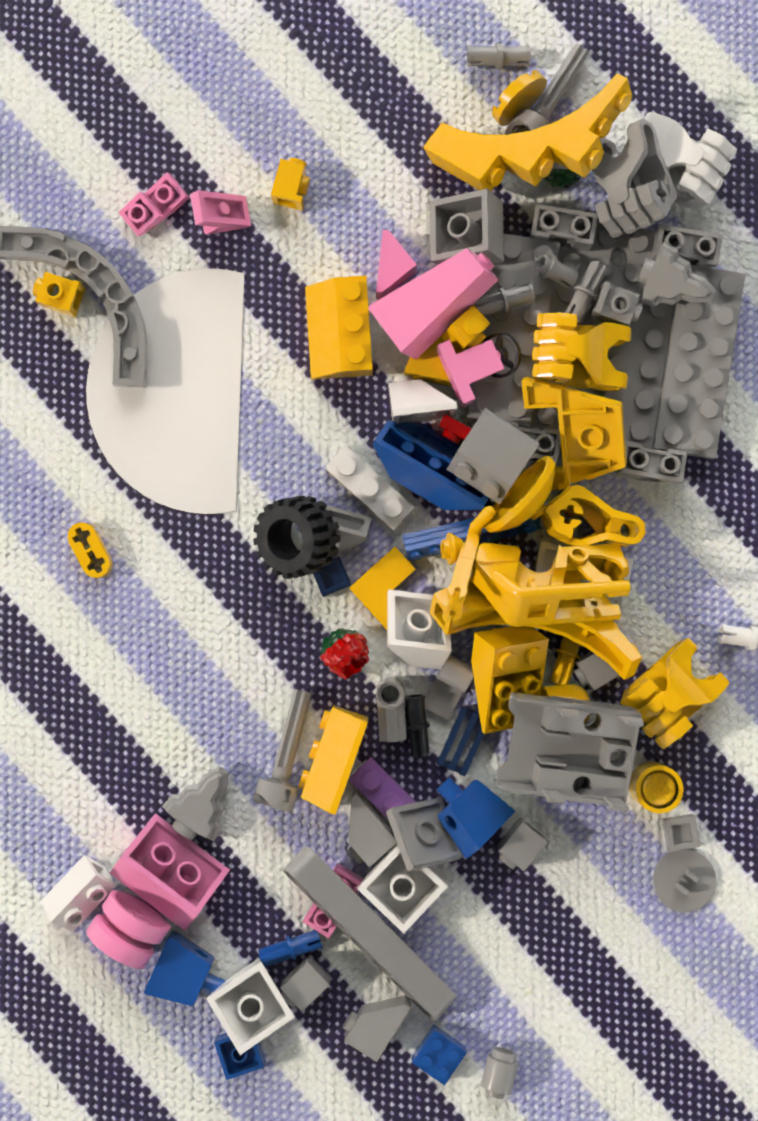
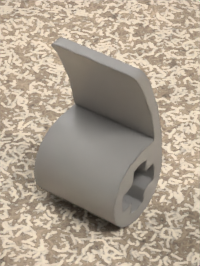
(448, 687)

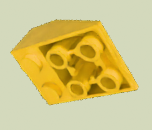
(506, 663)

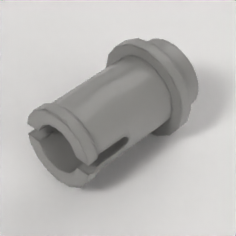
(549, 267)

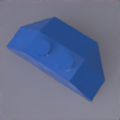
(419, 460)

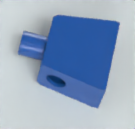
(472, 814)
(182, 972)

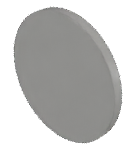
(684, 880)

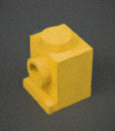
(290, 184)
(68, 298)
(467, 330)

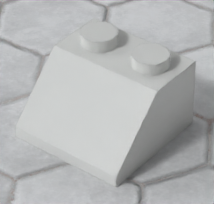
(249, 1006)

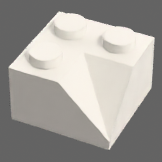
(400, 893)

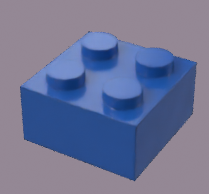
(439, 1054)
(234, 1063)

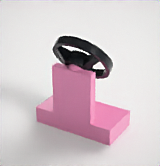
(477, 364)

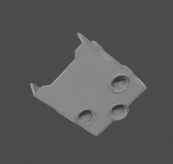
(555, 748)

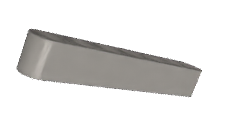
(369, 933)

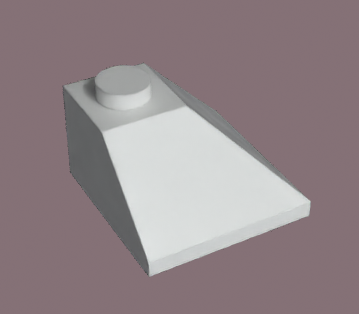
(418, 401)
(414, 632)

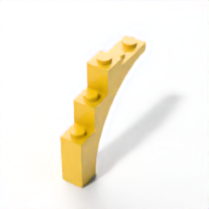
(531, 154)
(598, 636)

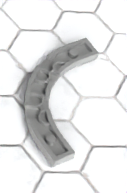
(102, 278)

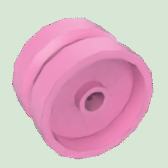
(128, 929)

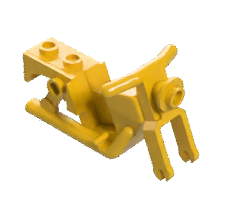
(531, 596)

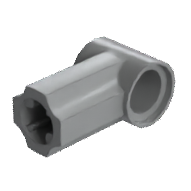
(391, 713)

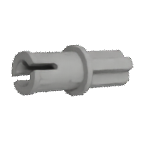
(587, 290)
(505, 299)

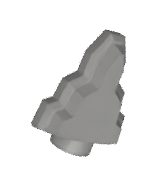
(671, 279)
(199, 806)

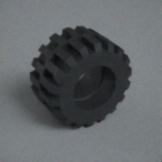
(276, 542)

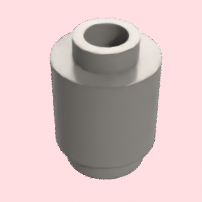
(499, 1072)

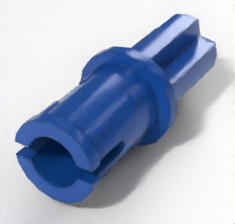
(290, 948)

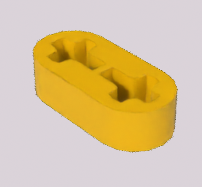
(96, 546)

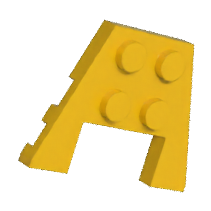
(589, 430)

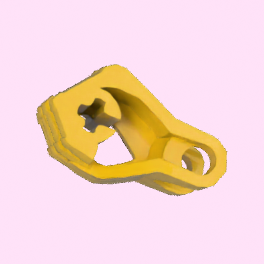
(577, 353)
(601, 517)
(671, 694)

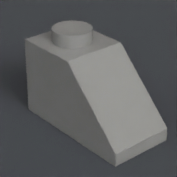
(367, 832)
(375, 1025)

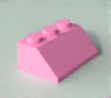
(169, 872)

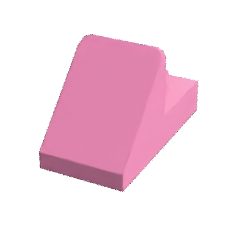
(219, 211)

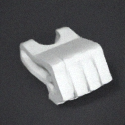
(692, 164)

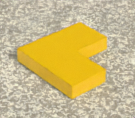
(375, 583)

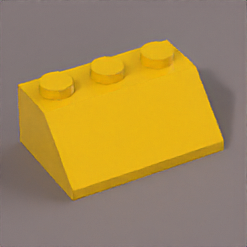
(339, 328)
(333, 758)

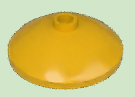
(525, 496)

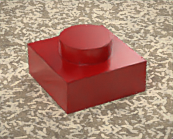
(453, 429)

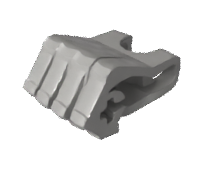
(635, 181)

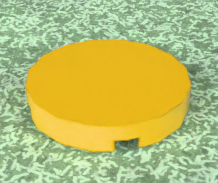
(519, 95)

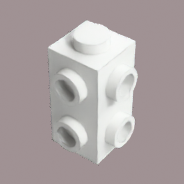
(77, 894)

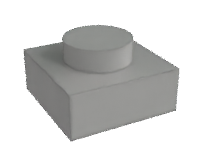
(680, 832)

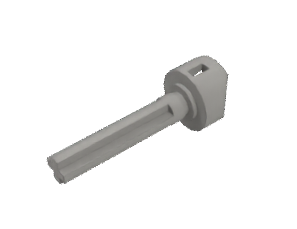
(537, 117)
(276, 790)

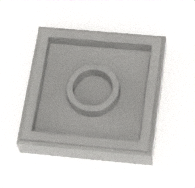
(421, 834)

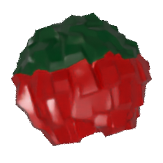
(345, 652)

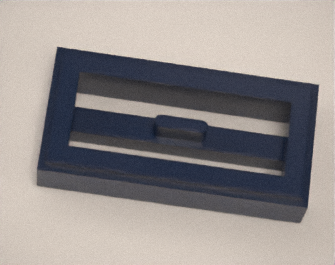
(474, 716)

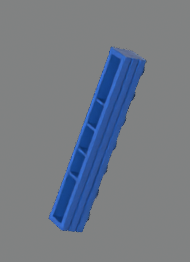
(428, 541)

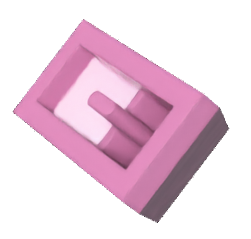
(394, 265)

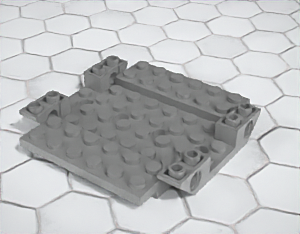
(675, 353)

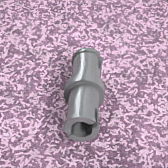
(498, 56)

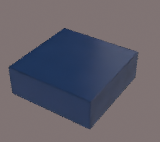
(332, 578)

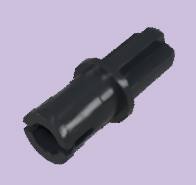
(417, 725)

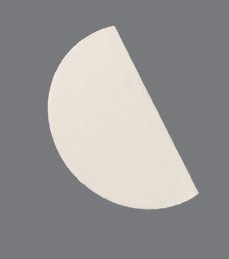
(183, 428)

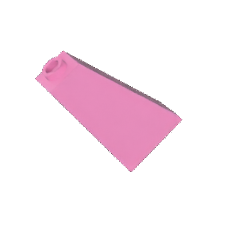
(431, 302)

